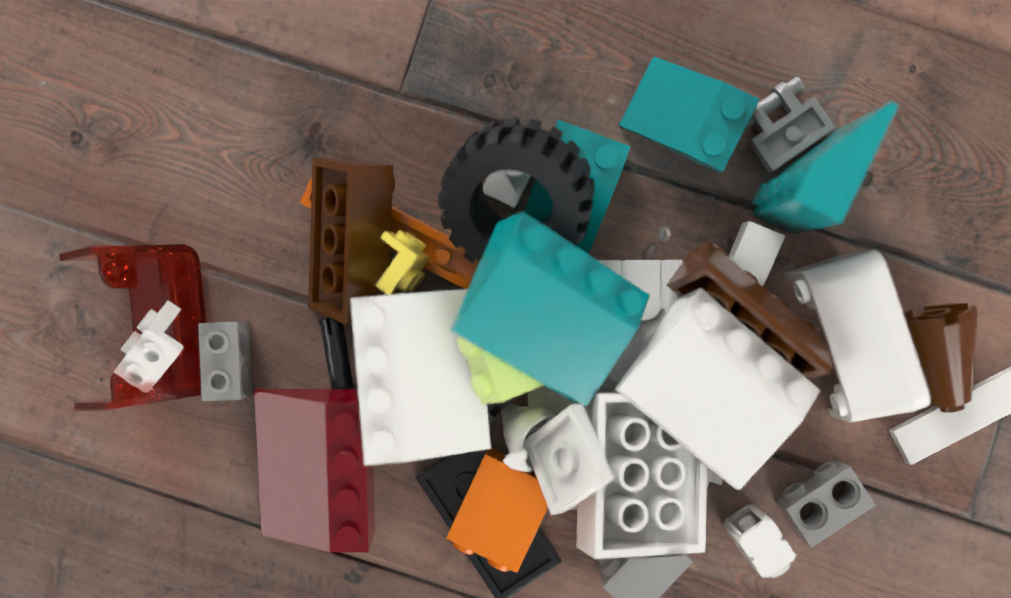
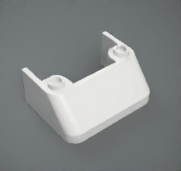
(864, 336)

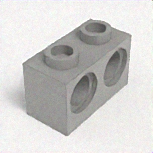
(225, 360)
(828, 513)

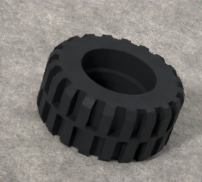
(517, 149)

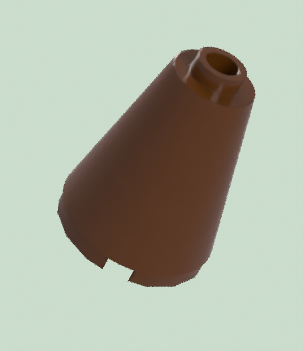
(946, 352)

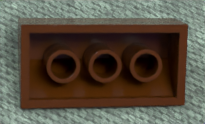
(347, 221)
(754, 307)

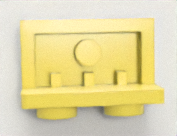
(406, 269)

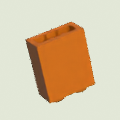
(499, 513)

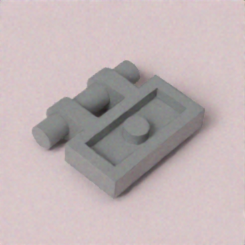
(792, 133)

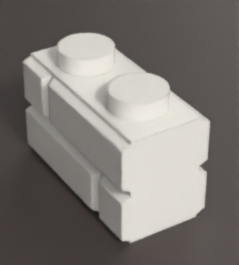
(759, 541)

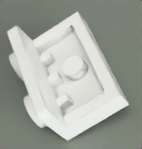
(152, 351)

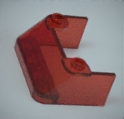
(153, 278)

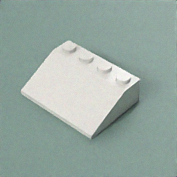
(414, 379)
(717, 388)
(656, 489)

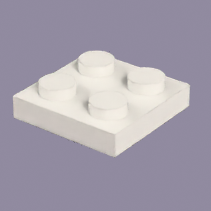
(568, 459)

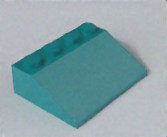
(825, 179)
(549, 309)

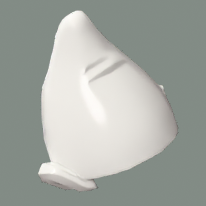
(519, 425)

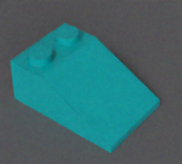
(689, 113)
(606, 162)

